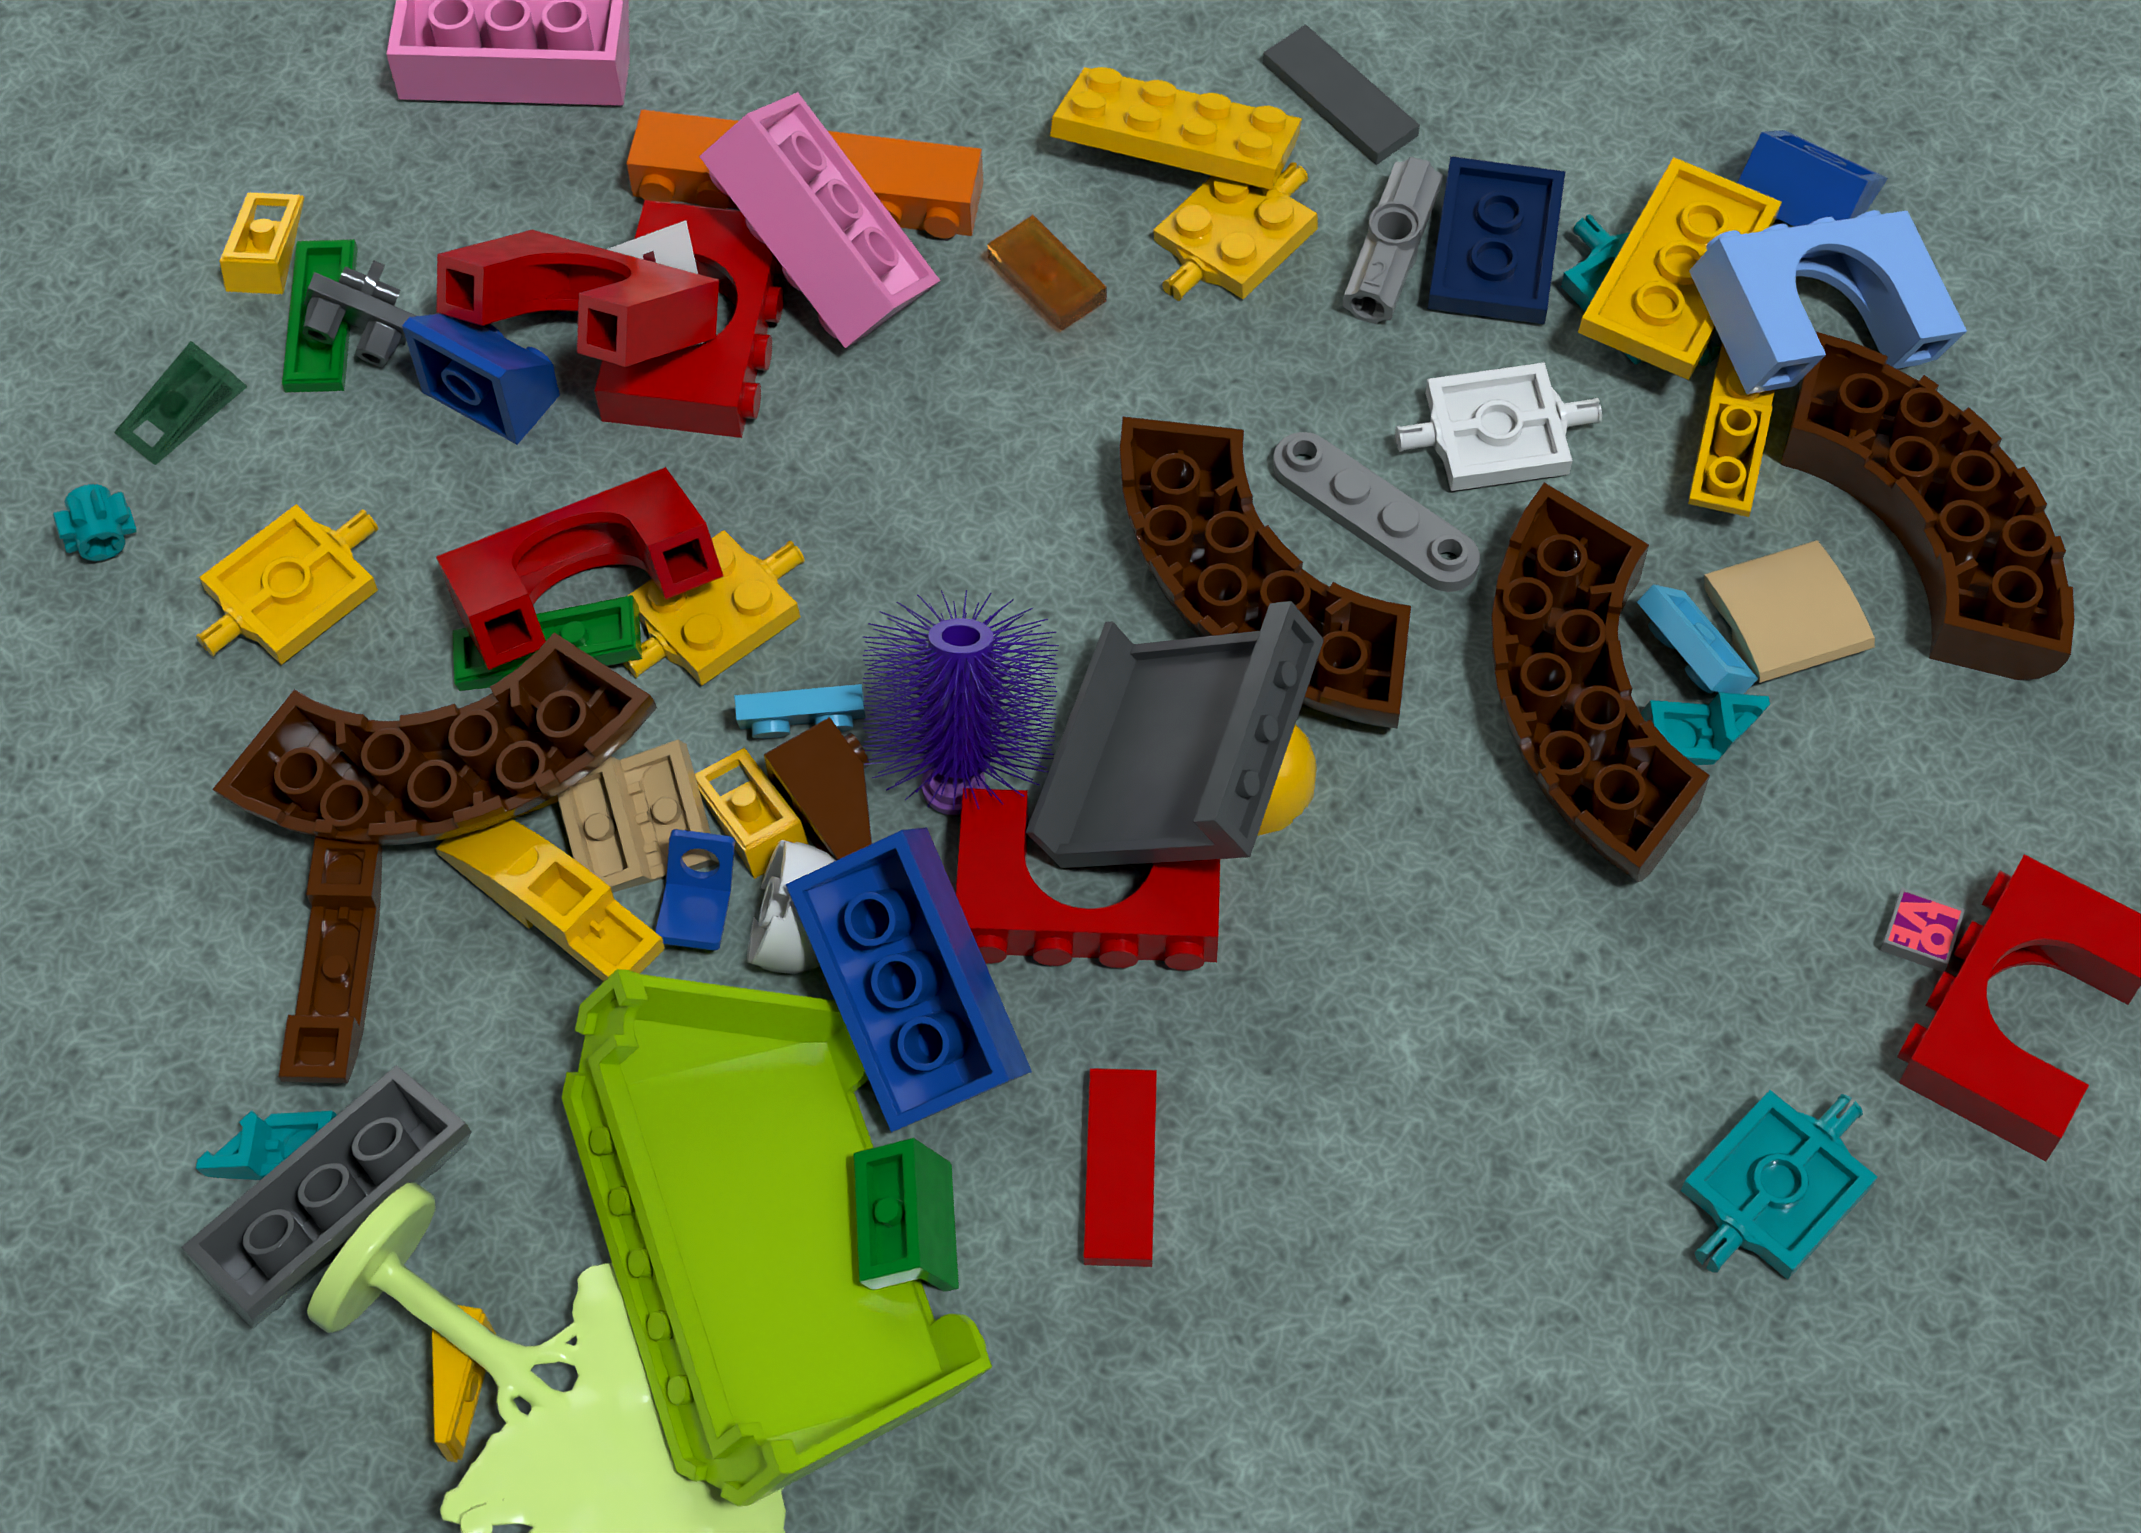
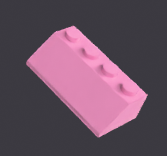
(511, 51)
(818, 218)

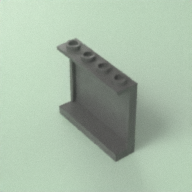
(1175, 745)

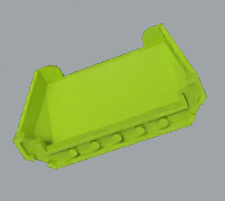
(728, 1207)

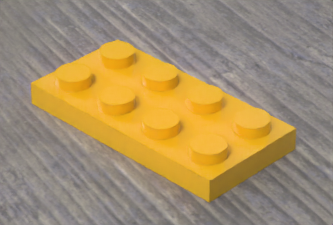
(1176, 127)
(1648, 295)

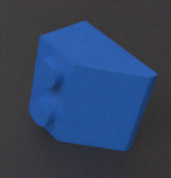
(1808, 179)
(481, 373)

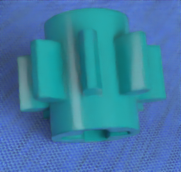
(94, 522)

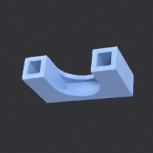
(1869, 258)

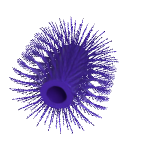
(959, 698)

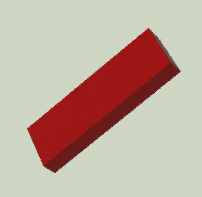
(1120, 1168)

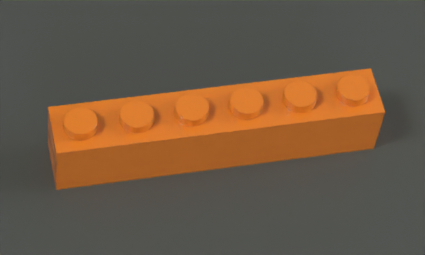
(916, 181)

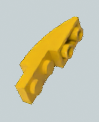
(1730, 443)
(555, 894)

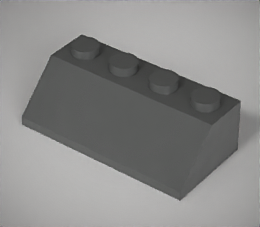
(323, 1193)

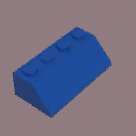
(908, 977)

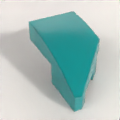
(1703, 730)
(262, 1144)

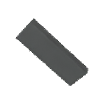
(1341, 94)

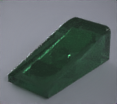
(181, 401)

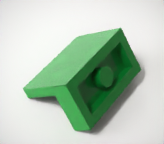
(905, 1216)

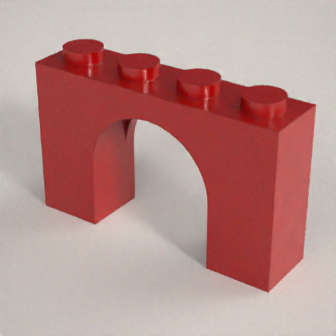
(623, 302)
(712, 383)
(632, 524)
(1164, 920)
(1963, 1053)

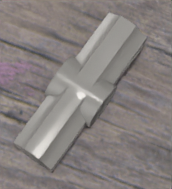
(1392, 240)

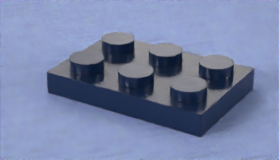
(1497, 240)

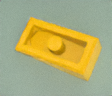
(261, 249)
(750, 813)
(455, 1390)

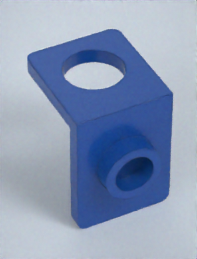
(696, 901)

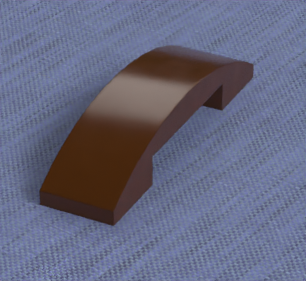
(337, 963)

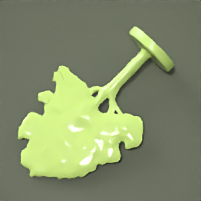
(580, 1455)

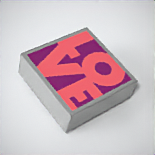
(1922, 930)

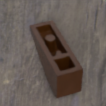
(825, 787)

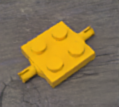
(1235, 233)
(288, 583)
(721, 619)

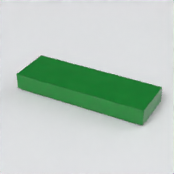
(307, 362)
(601, 629)

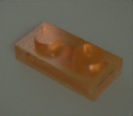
(1047, 272)

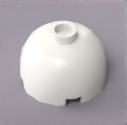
(784, 942)

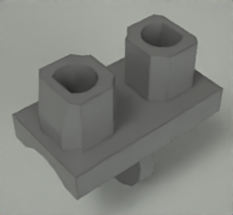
(361, 303)

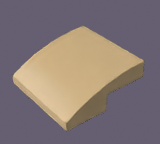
(1789, 611)
(625, 814)

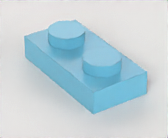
(1684, 627)
(774, 712)

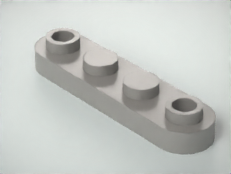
(1376, 512)

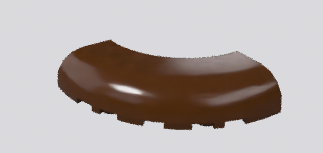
(1950, 500)
(1225, 567)
(1570, 690)
(441, 767)

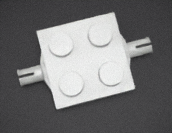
(1498, 426)

